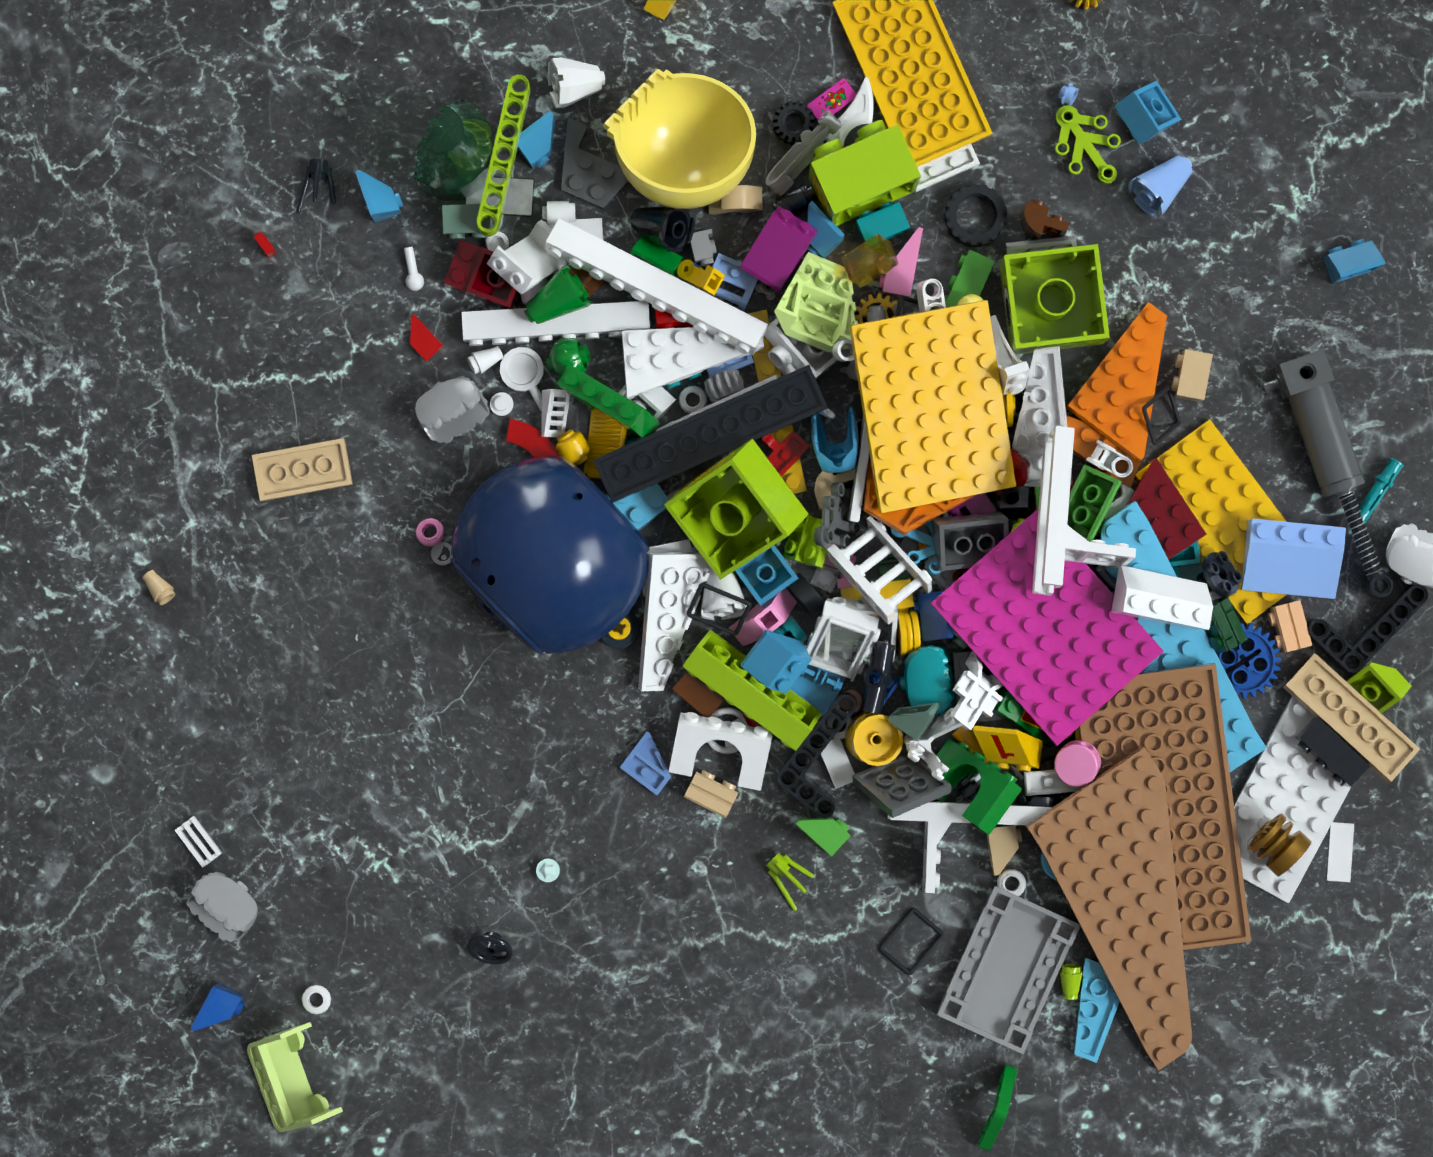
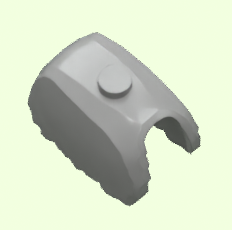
(451, 409)
(223, 906)

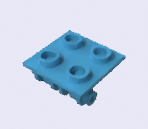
(818, 687)

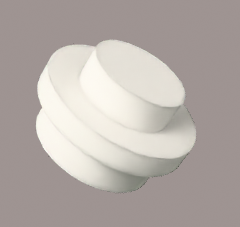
(501, 404)

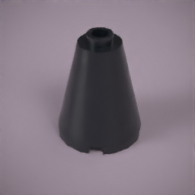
(664, 226)

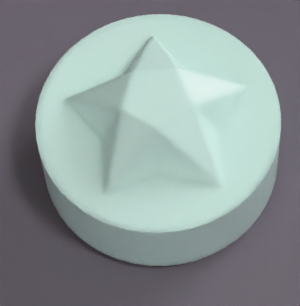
(547, 870)

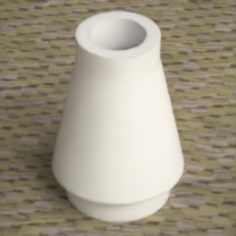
(484, 359)

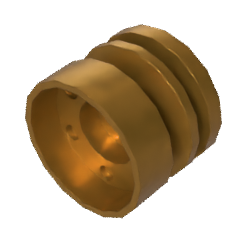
(1282, 847)

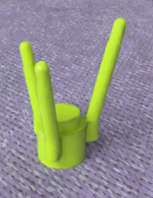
(780, 866)

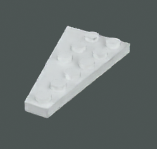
(669, 356)
(1041, 410)
(669, 592)

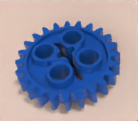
(1254, 679)

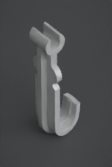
(801, 154)

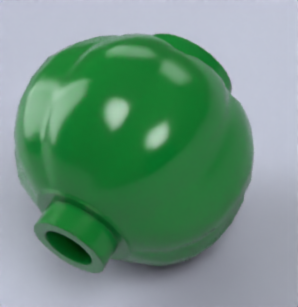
(568, 352)

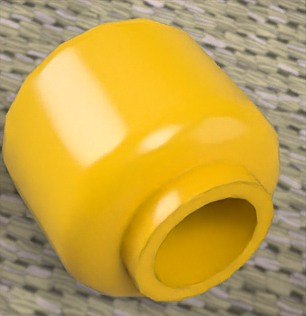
(573, 446)

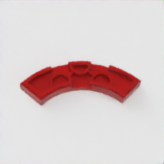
(530, 439)

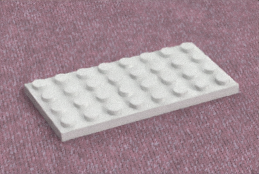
(1289, 784)

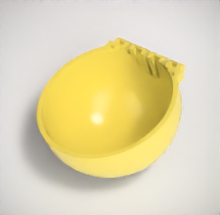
(683, 139)

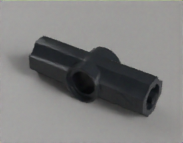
(875, 692)

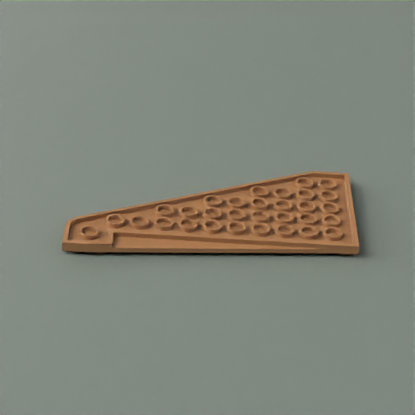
(1118, 875)

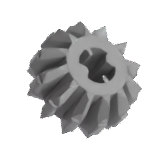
(723, 385)

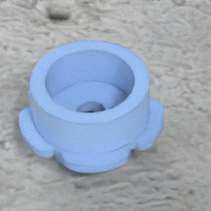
(1068, 94)

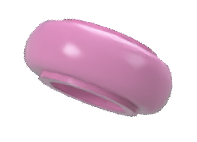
(426, 524)

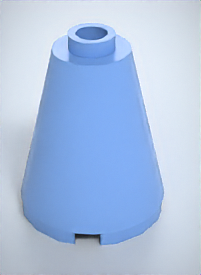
(1160, 185)

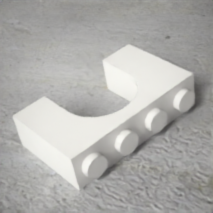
(697, 730)

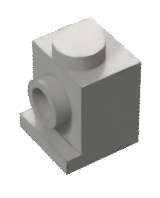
(703, 247)

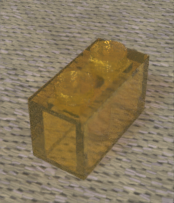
(869, 260)

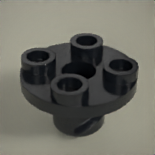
(1219, 574)

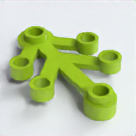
(1084, 141)

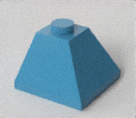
(537, 141)
(379, 197)
(828, 234)

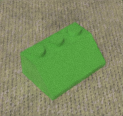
(1090, 501)
(826, 832)

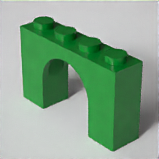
(598, 396)
(996, 789)

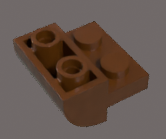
(1035, 221)

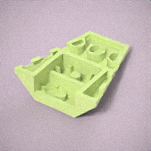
(818, 304)

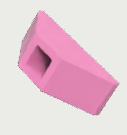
(765, 617)

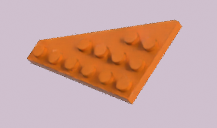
(1124, 383)

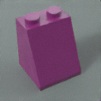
(779, 249)

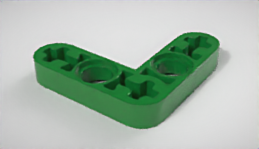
(1000, 1108)

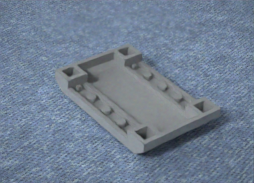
(1008, 969)

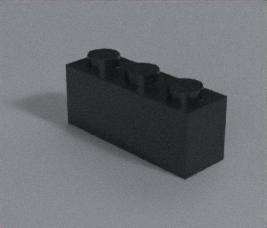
(1331, 752)

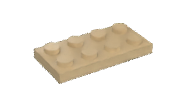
(302, 469)

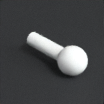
(414, 280)

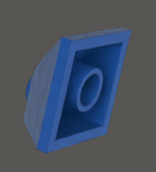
(219, 1006)

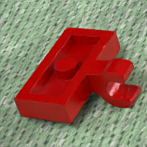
(786, 453)

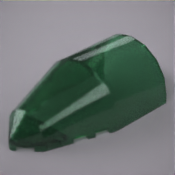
(455, 153)

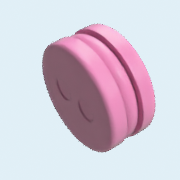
(1077, 763)

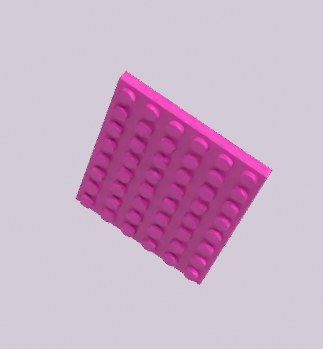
(1050, 652)

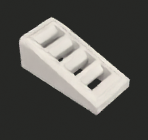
(562, 410)

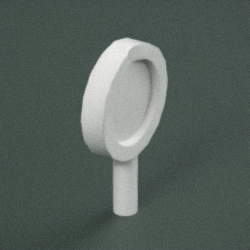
(523, 371)

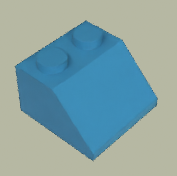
(1147, 112)
(1353, 261)
(767, 575)
(777, 661)

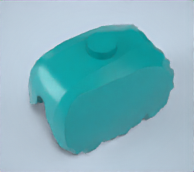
(928, 677)

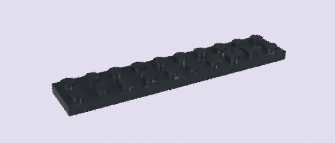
(710, 434)

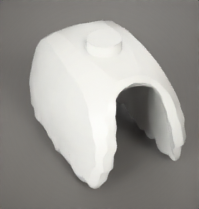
(1411, 555)

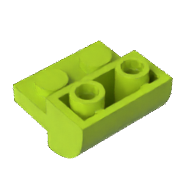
(802, 546)

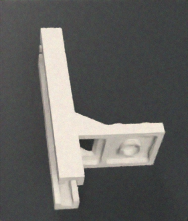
(1054, 538)
(937, 820)

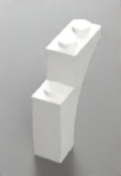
(1012, 371)

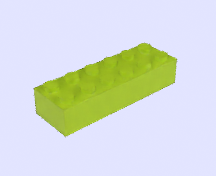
(780, 713)

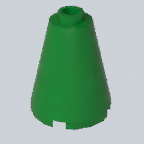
(557, 298)

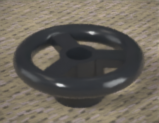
(491, 944)

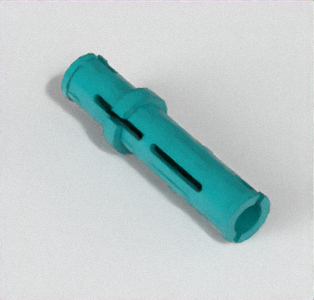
(1383, 483)

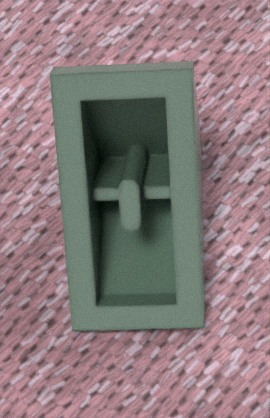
(914, 719)

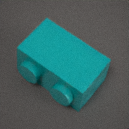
(888, 222)

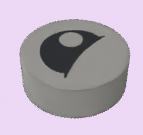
(441, 553)

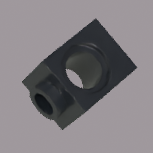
(1022, 508)

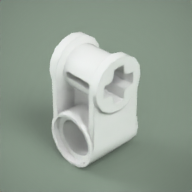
(1109, 459)

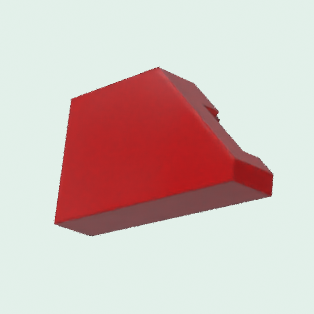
(423, 340)

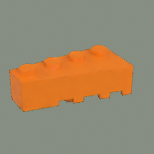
(1085, 443)

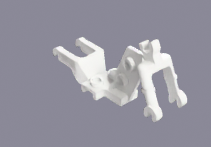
(977, 697)

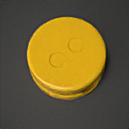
(907, 633)

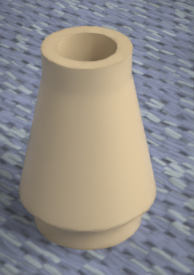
(160, 590)

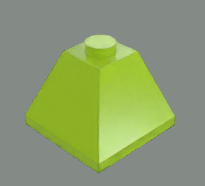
(1380, 685)

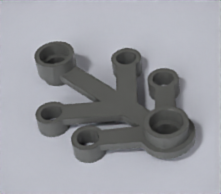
(824, 535)

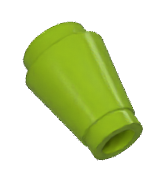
(1070, 980)

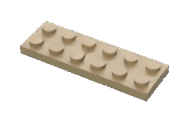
(1351, 718)

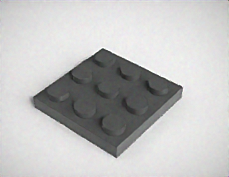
(901, 785)

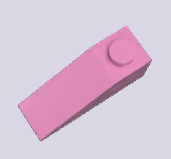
(900, 278)

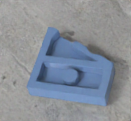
(647, 765)

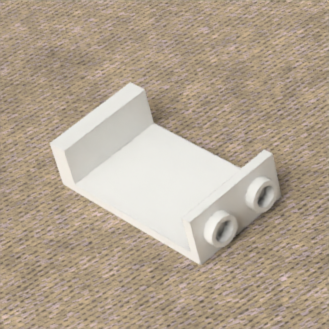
(526, 261)

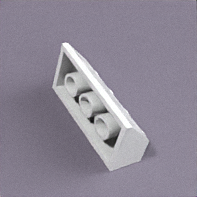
(1162, 598)

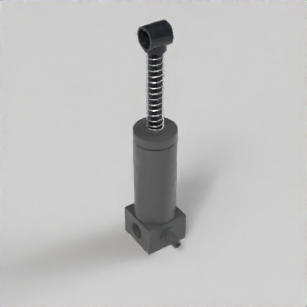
(1328, 447)

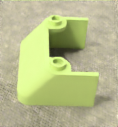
(285, 1082)

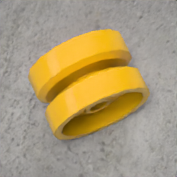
(860, 739)

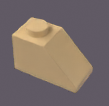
(1002, 846)

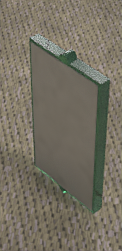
(518, 199)

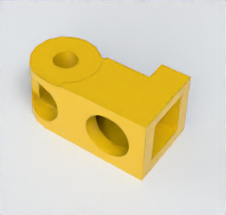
(706, 280)

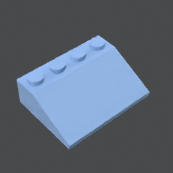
(1292, 558)

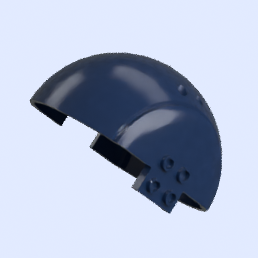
(549, 555)

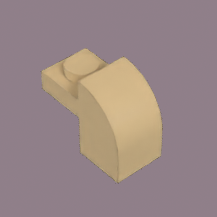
(740, 200)
(824, 481)

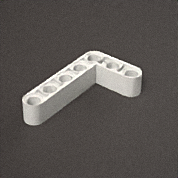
(924, 301)

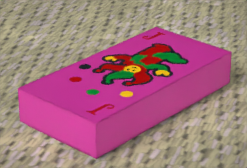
(833, 99)

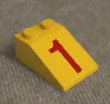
(1009, 747)

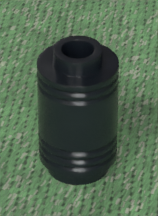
(795, 199)

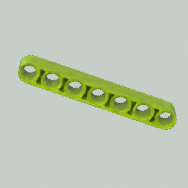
(503, 144)

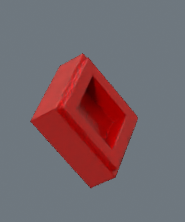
(265, 244)

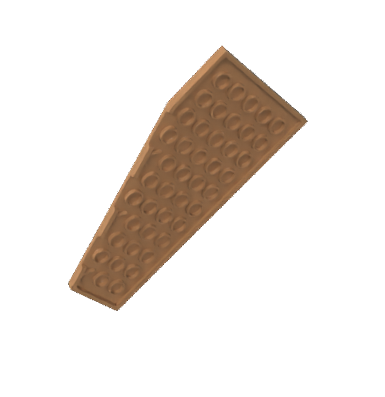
(1182, 729)

